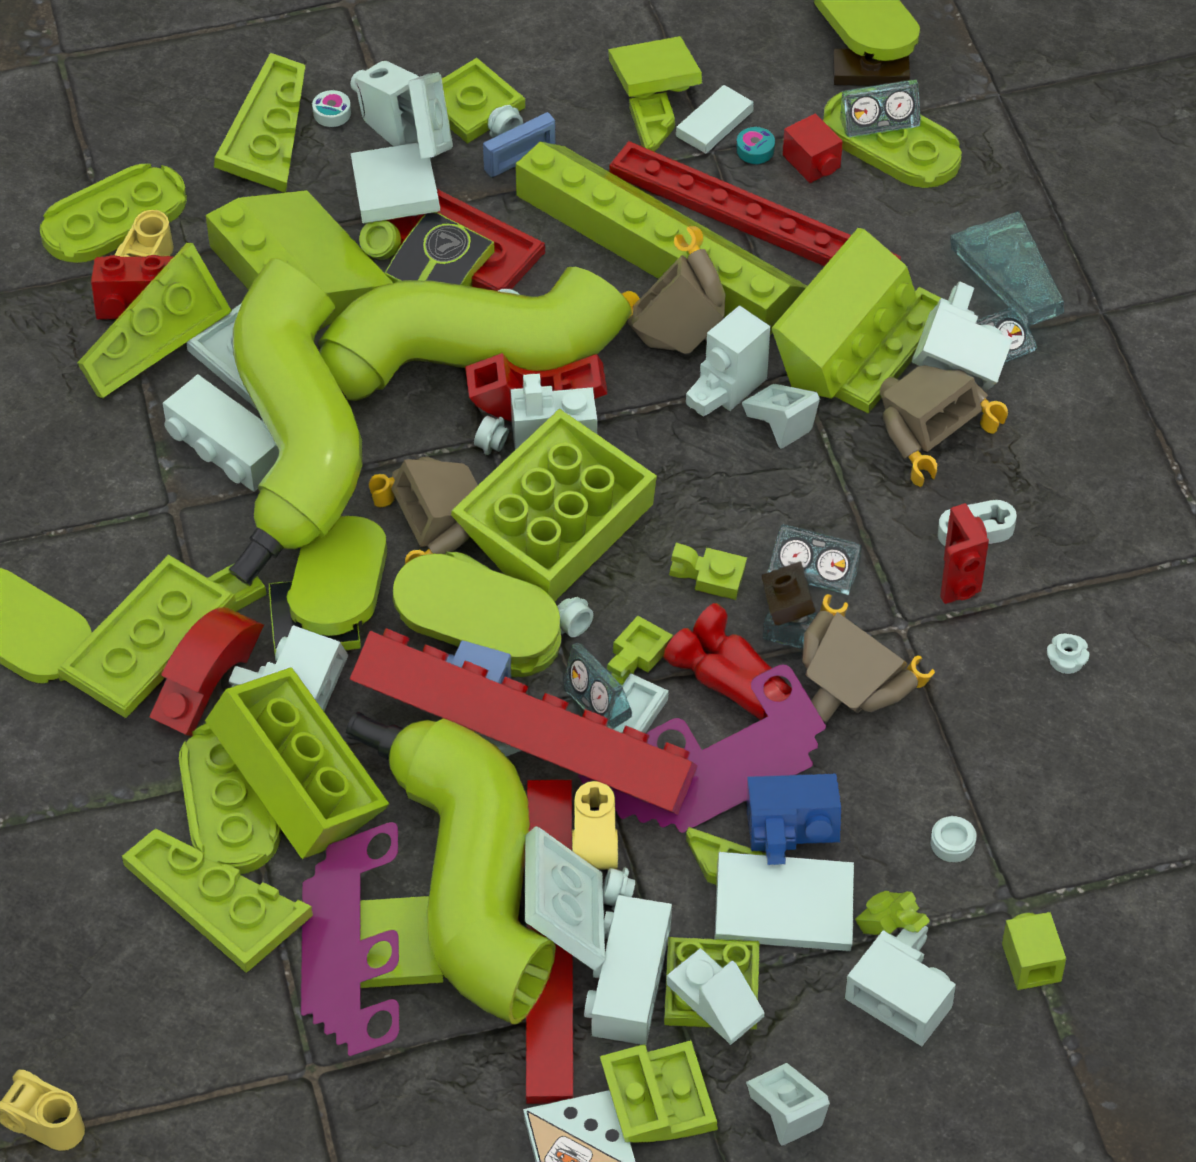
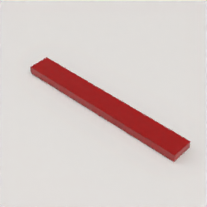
(728, 204)
(551, 1018)

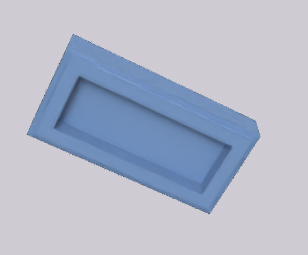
(508, 148)

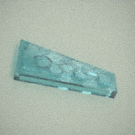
(1011, 266)

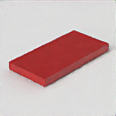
(513, 249)

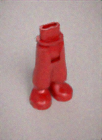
(730, 664)

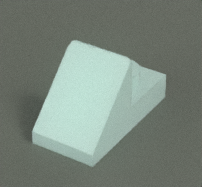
(786, 409)
(717, 994)
(791, 1101)

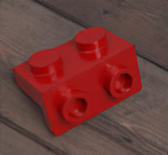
(120, 281)
(963, 555)

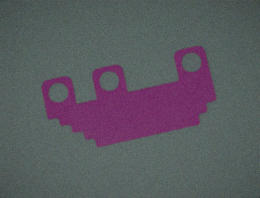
(766, 748)
(332, 948)

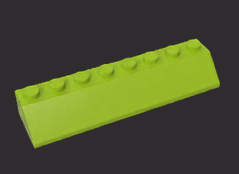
(645, 228)

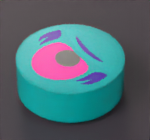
(755, 145)

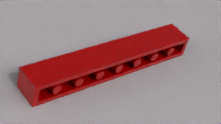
(525, 722)

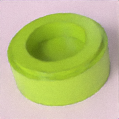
(380, 239)

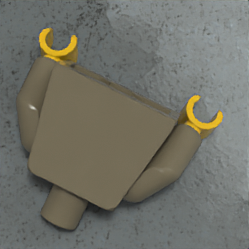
(681, 302)
(929, 408)
(427, 495)
(854, 666)

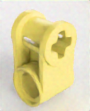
(148, 236)
(595, 831)
(33, 1107)

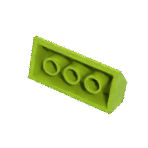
(843, 314)
(295, 761)

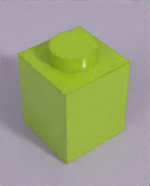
(1033, 950)

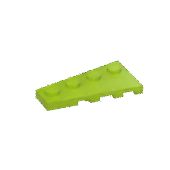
(265, 127)
(161, 319)
(215, 899)

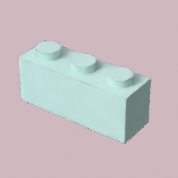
(221, 431)
(631, 970)

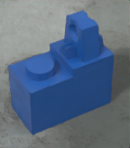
(792, 812)

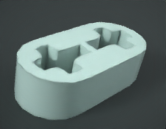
(985, 510)

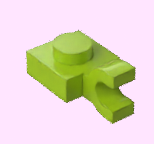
(714, 573)
(637, 646)
(891, 911)

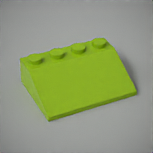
(299, 233)
(556, 504)

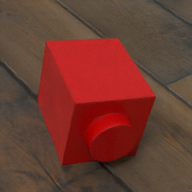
(812, 148)

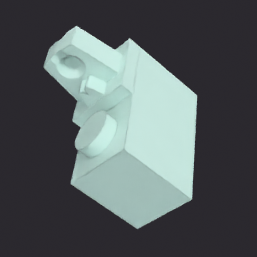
(957, 343)
(733, 364)
(536, 404)
(313, 658)
(899, 988)

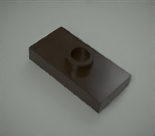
(864, 70)
(788, 593)

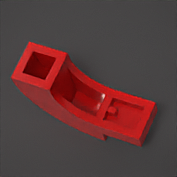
(494, 377)
(199, 663)

